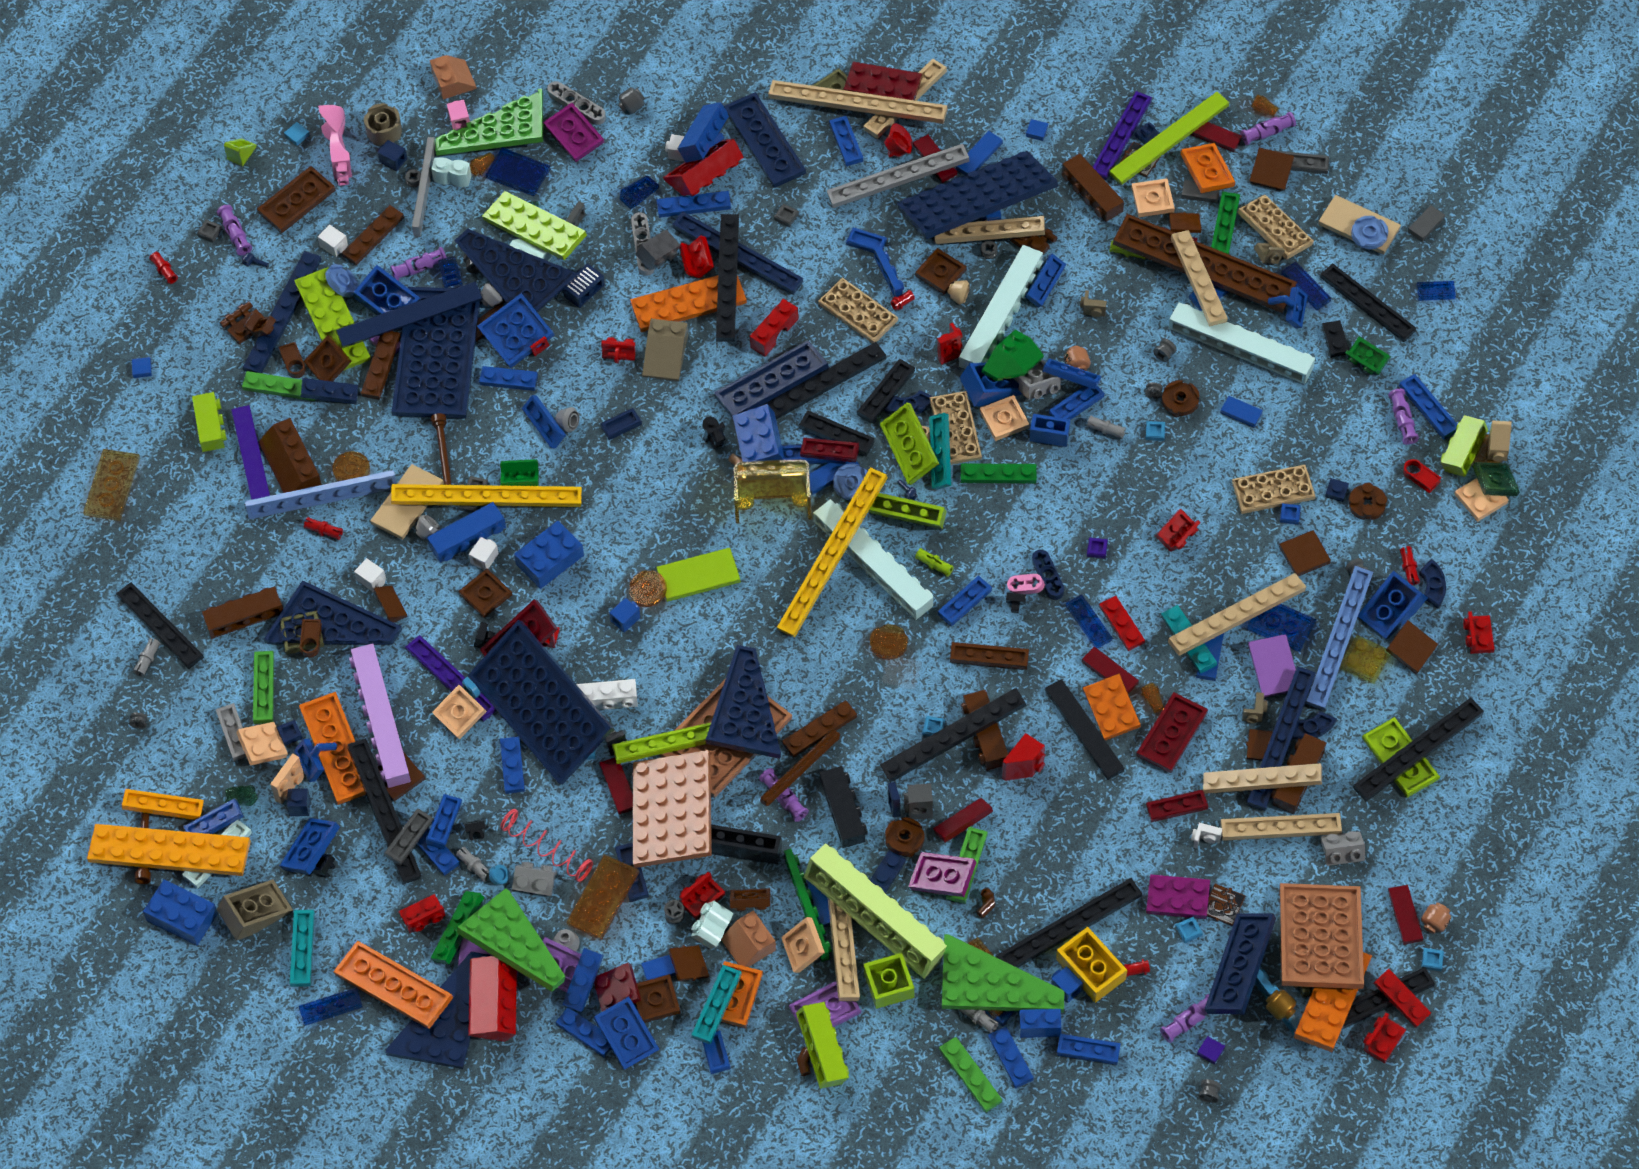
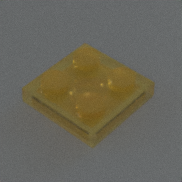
(1365, 659)

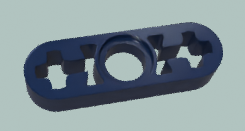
(1049, 566)

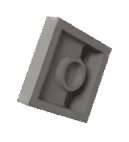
(1037, 383)

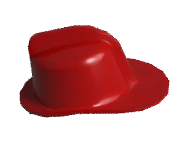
(898, 141)

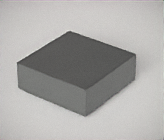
(786, 215)
(209, 230)

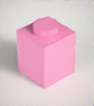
(458, 114)

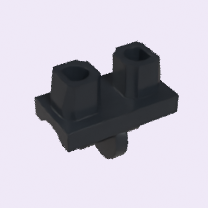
(713, 432)

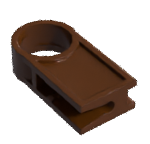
(291, 356)
(310, 634)

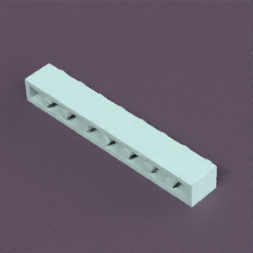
(1002, 307)
(1243, 343)
(878, 563)

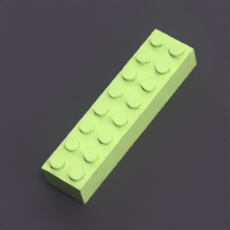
(875, 910)

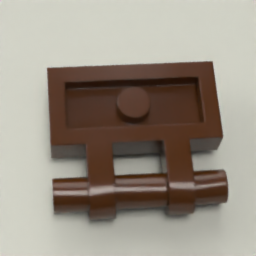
(1036, 242)
(237, 329)

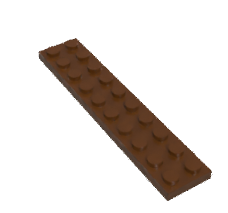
(1223, 269)

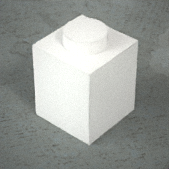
(671, 147)
(333, 241)
(483, 553)
(370, 575)

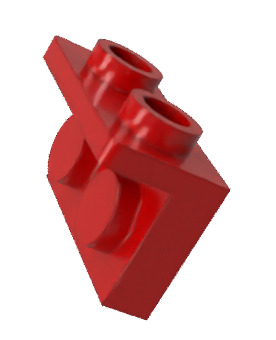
(696, 257)
(949, 345)
(1479, 634)
(422, 914)
(1384, 1038)

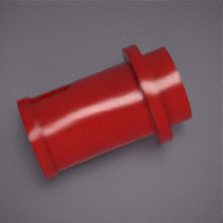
(898, 302)
(1137, 968)

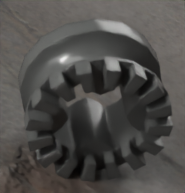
(411, 182)
(988, 254)
(1153, 390)
(138, 720)

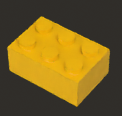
(1092, 964)

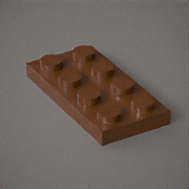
(296, 199)

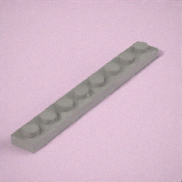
(898, 175)

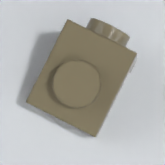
(1268, 253)
(1092, 307)
(1255, 715)

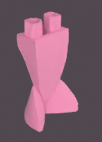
(333, 131)

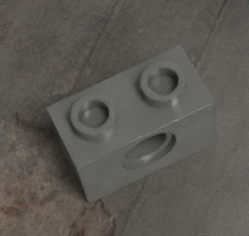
(919, 801)

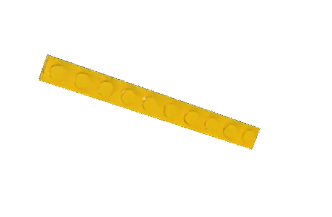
(485, 494)
(832, 552)

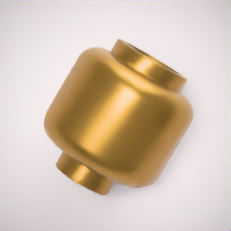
(1281, 1004)

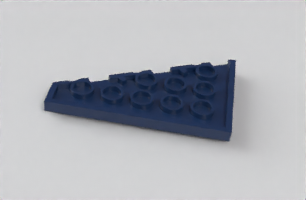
(515, 270)
(340, 620)
(743, 710)
(448, 1037)

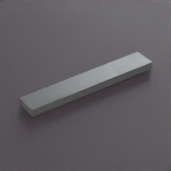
(423, 189)

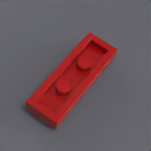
(1122, 623)
(1402, 998)

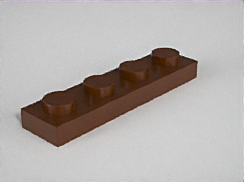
(373, 235)
(380, 365)
(989, 655)
(819, 728)

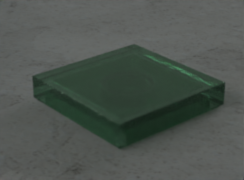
(1495, 479)

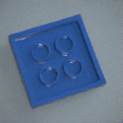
(515, 330)

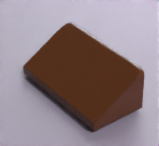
(390, 603)

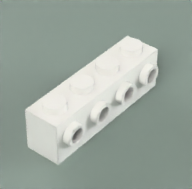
(611, 694)

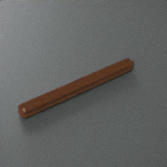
(800, 767)

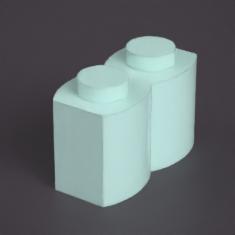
(451, 172)
(712, 924)

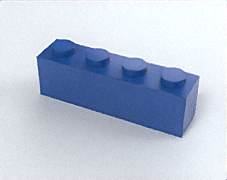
(703, 132)
(466, 532)

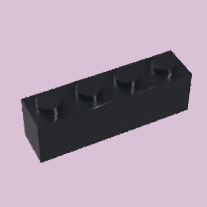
(842, 806)
(745, 844)

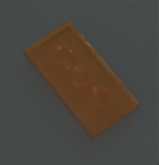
(111, 484)
(602, 897)

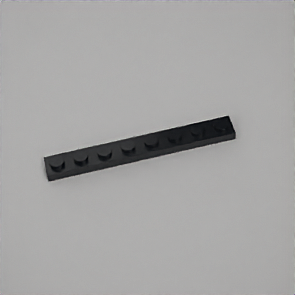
(727, 278)
(826, 380)
(953, 735)
(1418, 749)
(381, 804)
(1071, 924)

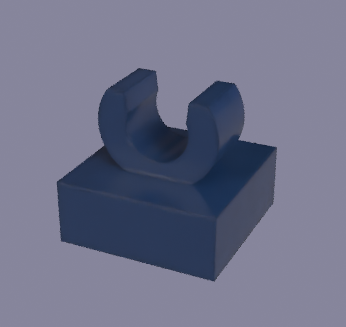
(1146, 133)

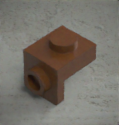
(259, 326)

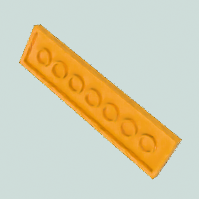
(168, 849)

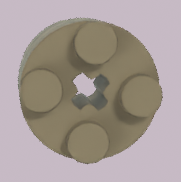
(382, 124)

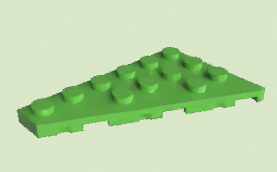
(513, 125)
(509, 936)
(986, 983)

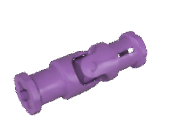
(1268, 128)
(234, 229)
(419, 263)
(1403, 416)
(787, 799)
(1185, 1020)

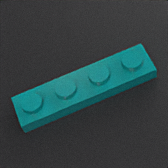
(941, 447)
(1200, 656)
(302, 948)
(716, 1004)

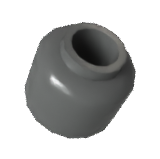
(631, 100)

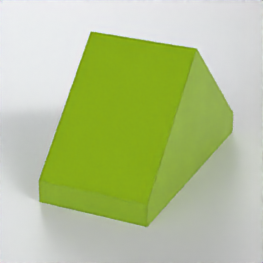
(239, 150)

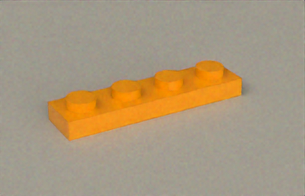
(162, 804)

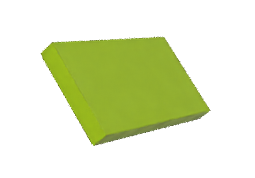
(909, 443)
(699, 574)
(1387, 741)

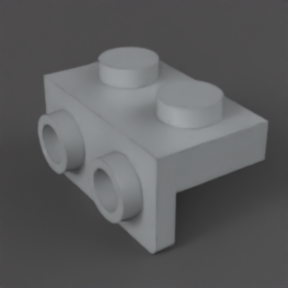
(1343, 848)
(534, 879)

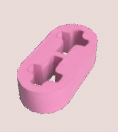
(1025, 584)

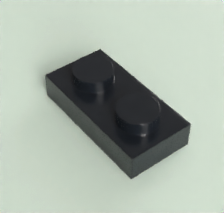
(1335, 338)

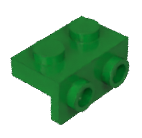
(1367, 355)
(519, 473)

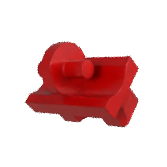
(618, 350)

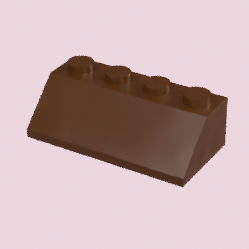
(289, 457)

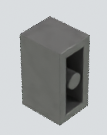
(658, 250)

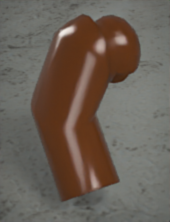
(988, 902)
(802, 1061)

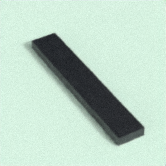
(1368, 302)
(160, 625)
(1084, 729)
(1377, 1001)

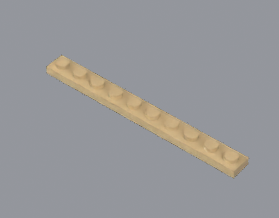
(858, 101)

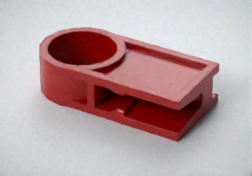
(1425, 478)

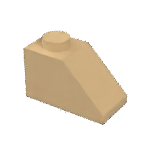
(1499, 440)

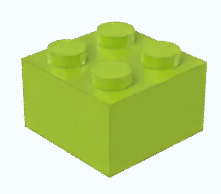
(889, 980)

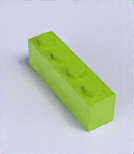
(909, 510)
(822, 1045)

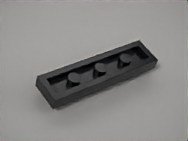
(886, 391)
(835, 431)

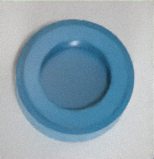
(499, 874)

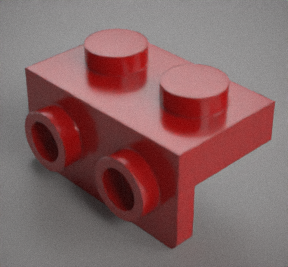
(1177, 530)
(701, 892)

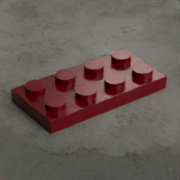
(883, 81)
(534, 618)
(1172, 732)

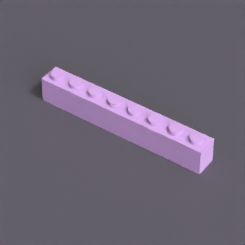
(380, 715)

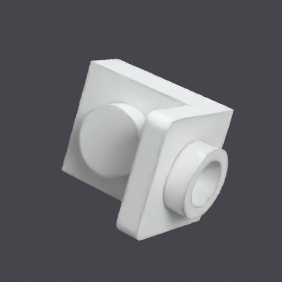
(1206, 832)

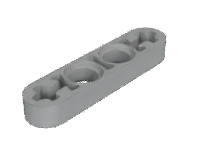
(578, 101)
(642, 230)

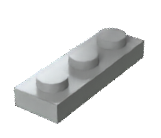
(230, 724)

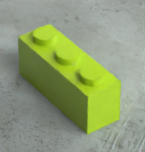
(209, 421)
(1464, 445)

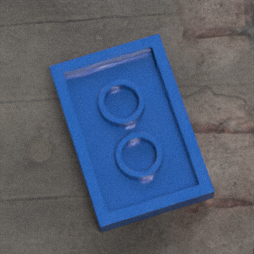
(309, 846)
(626, 1033)

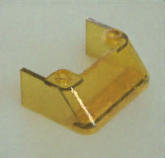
(771, 480)

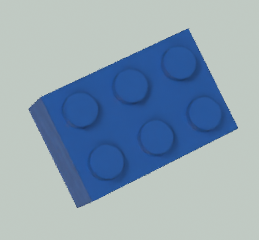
(758, 435)
(549, 554)
(180, 912)

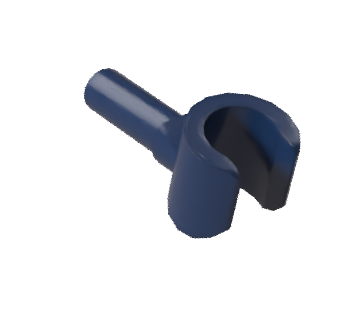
(248, 258)
(910, 491)

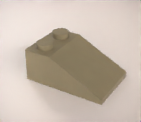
(665, 349)
(253, 909)

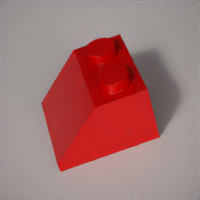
(1024, 759)

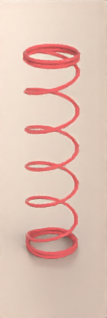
(588, 862)

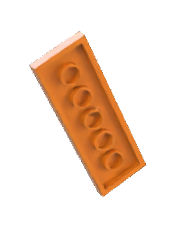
(681, 302)
(329, 725)
(393, 984)
(1327, 1014)

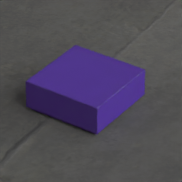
(1097, 548)
(1211, 1050)

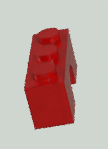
(780, 318)

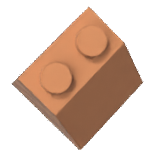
(451, 76)
(748, 940)

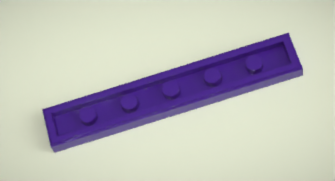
(1122, 134)
(250, 452)
(443, 670)

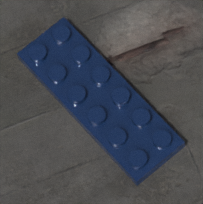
(765, 140)
(771, 379)
(1240, 963)

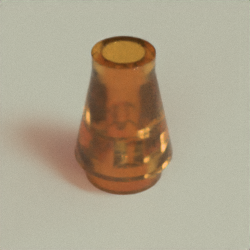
(1263, 105)
(481, 164)
(1152, 696)

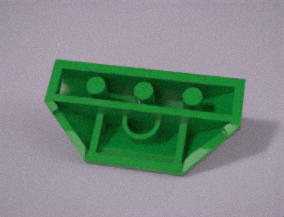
(1013, 357)

